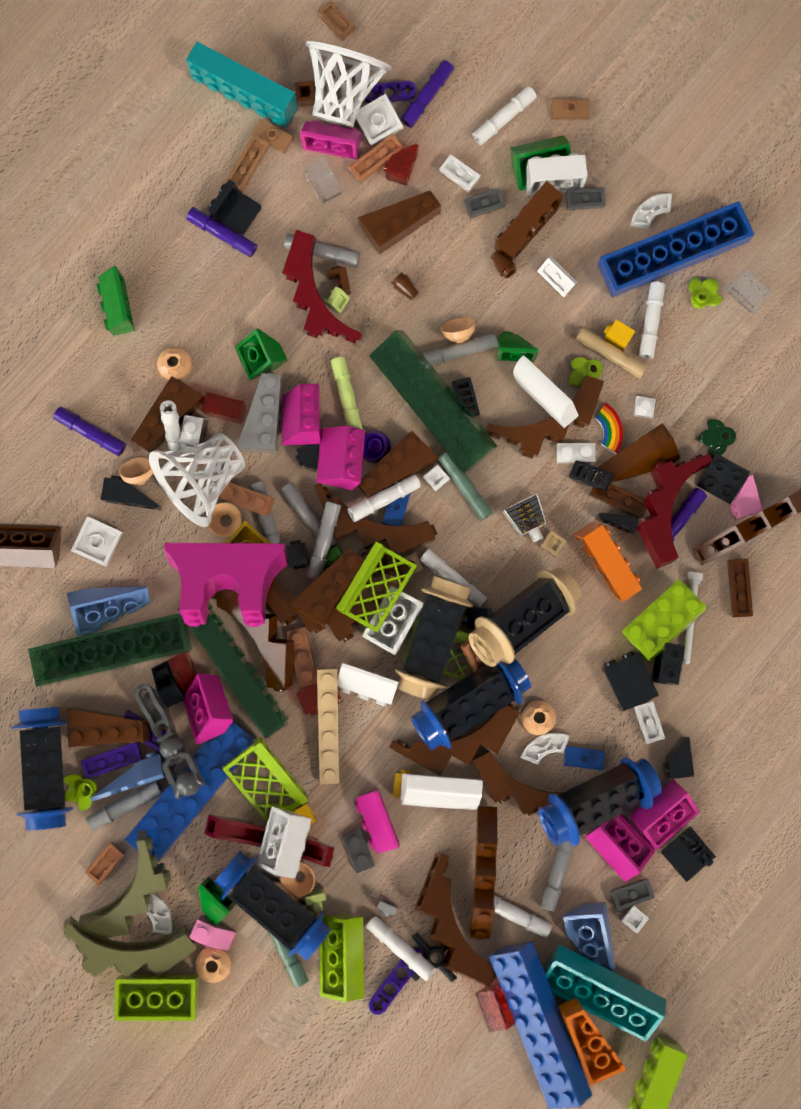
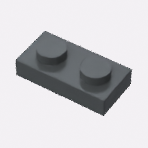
(585, 198)
(484, 203)
(358, 850)
(632, 894)

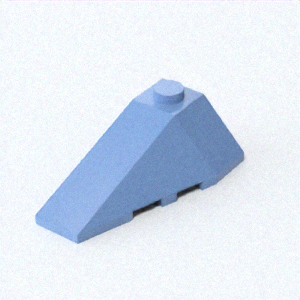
(98, 606)
(141, 773)
(590, 931)

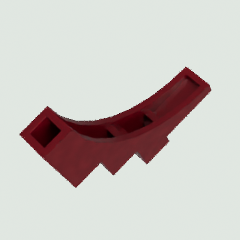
(300, 267)
(656, 529)
(252, 834)

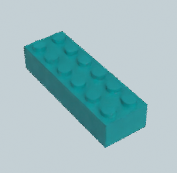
(242, 85)
(604, 993)

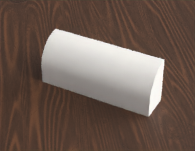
(544, 392)
(440, 791)

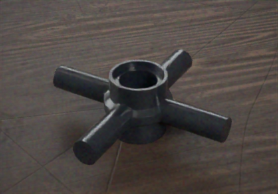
(427, 955)

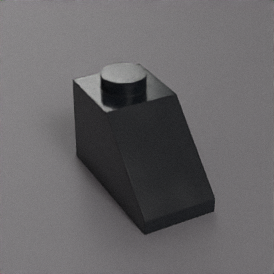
(308, 456)
(297, 555)
(474, 613)
(167, 685)
(679, 760)

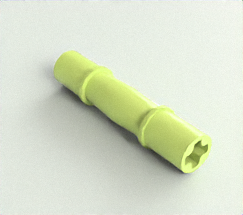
(346, 392)

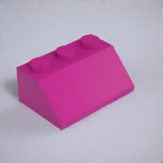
(331, 139)
(301, 415)
(341, 456)
(207, 708)
(667, 815)
(377, 821)
(621, 846)

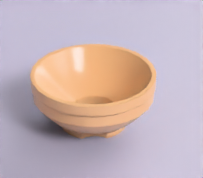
(458, 329)
(179, 371)
(136, 471)
(220, 511)
(528, 713)
(299, 888)
(221, 957)

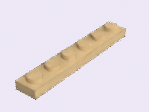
(328, 726)

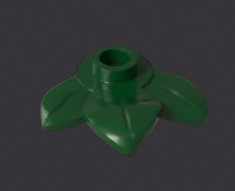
(714, 437)

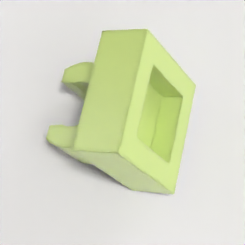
(337, 299)
(316, 897)

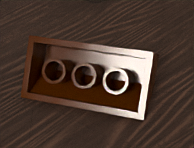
(29, 546)

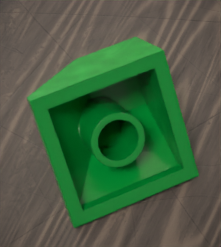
(513, 347)
(260, 354)
(212, 904)

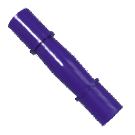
(427, 93)
(221, 232)
(89, 431)
(688, 507)

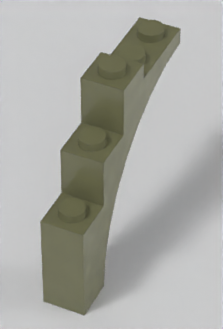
(117, 916)
(127, 957)

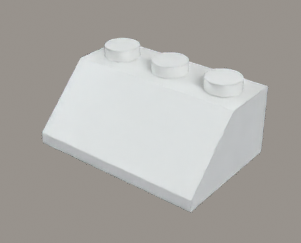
(560, 171)
(396, 624)
(366, 685)
(283, 842)

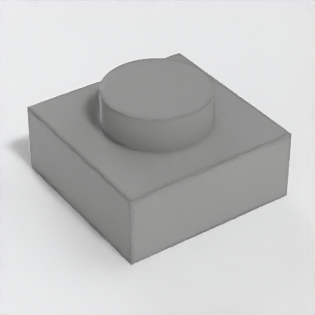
(387, 908)

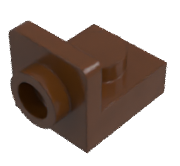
(342, 281)

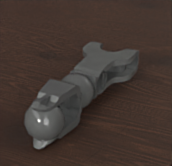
(171, 744)

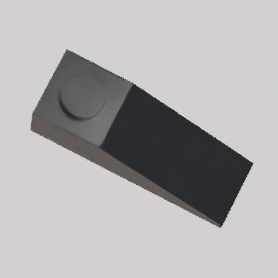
(121, 493)

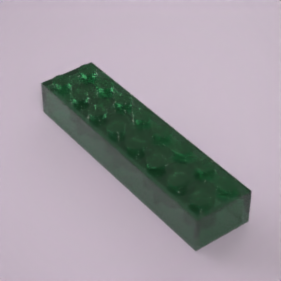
(433, 401)
(109, 650)
(240, 675)

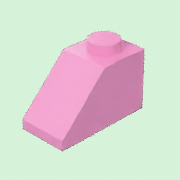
(747, 500)
(212, 935)

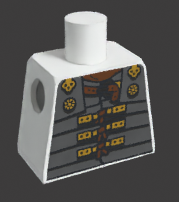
(193, 431)
(527, 517)

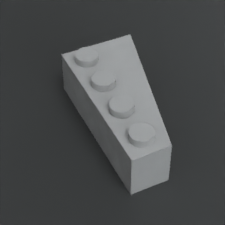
(263, 419)

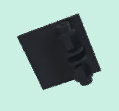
(723, 478)
(688, 854)

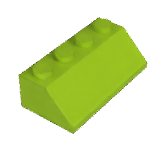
(342, 959)

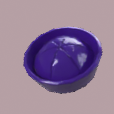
(379, 442)

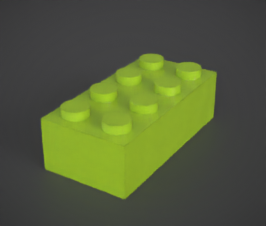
(664, 620)
(156, 998)
(659, 1075)

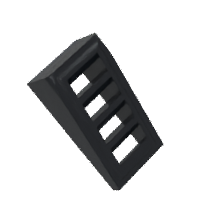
(466, 381)
(579, 473)
(622, 522)

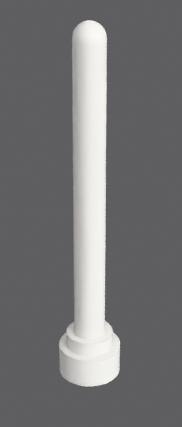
(694, 579)

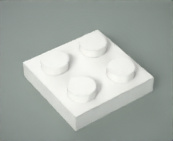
(378, 120)
(97, 541)

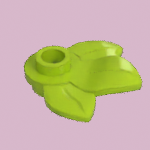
(706, 291)
(582, 368)
(78, 790)

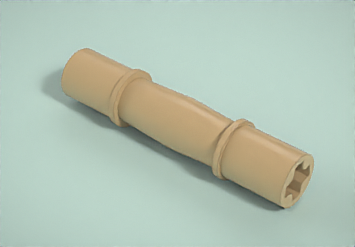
(611, 352)

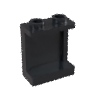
(668, 665)
(630, 681)

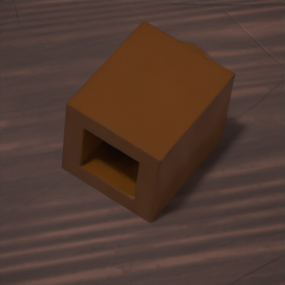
(305, 93)

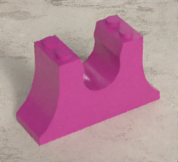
(221, 566)

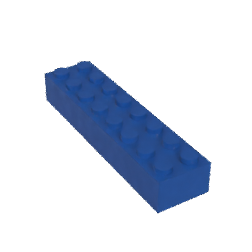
(675, 249)
(172, 816)
(541, 1026)

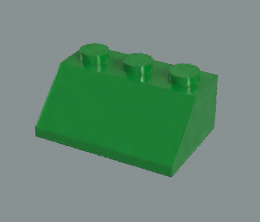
(542, 148)
(115, 302)

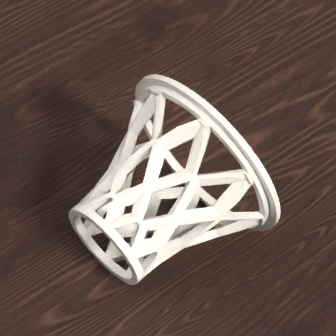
(329, 102)
(221, 456)

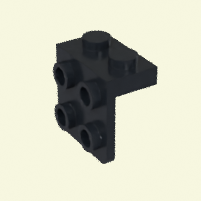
(234, 208)

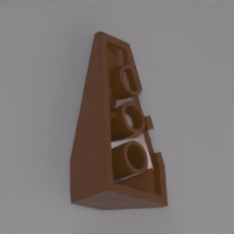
(643, 455)

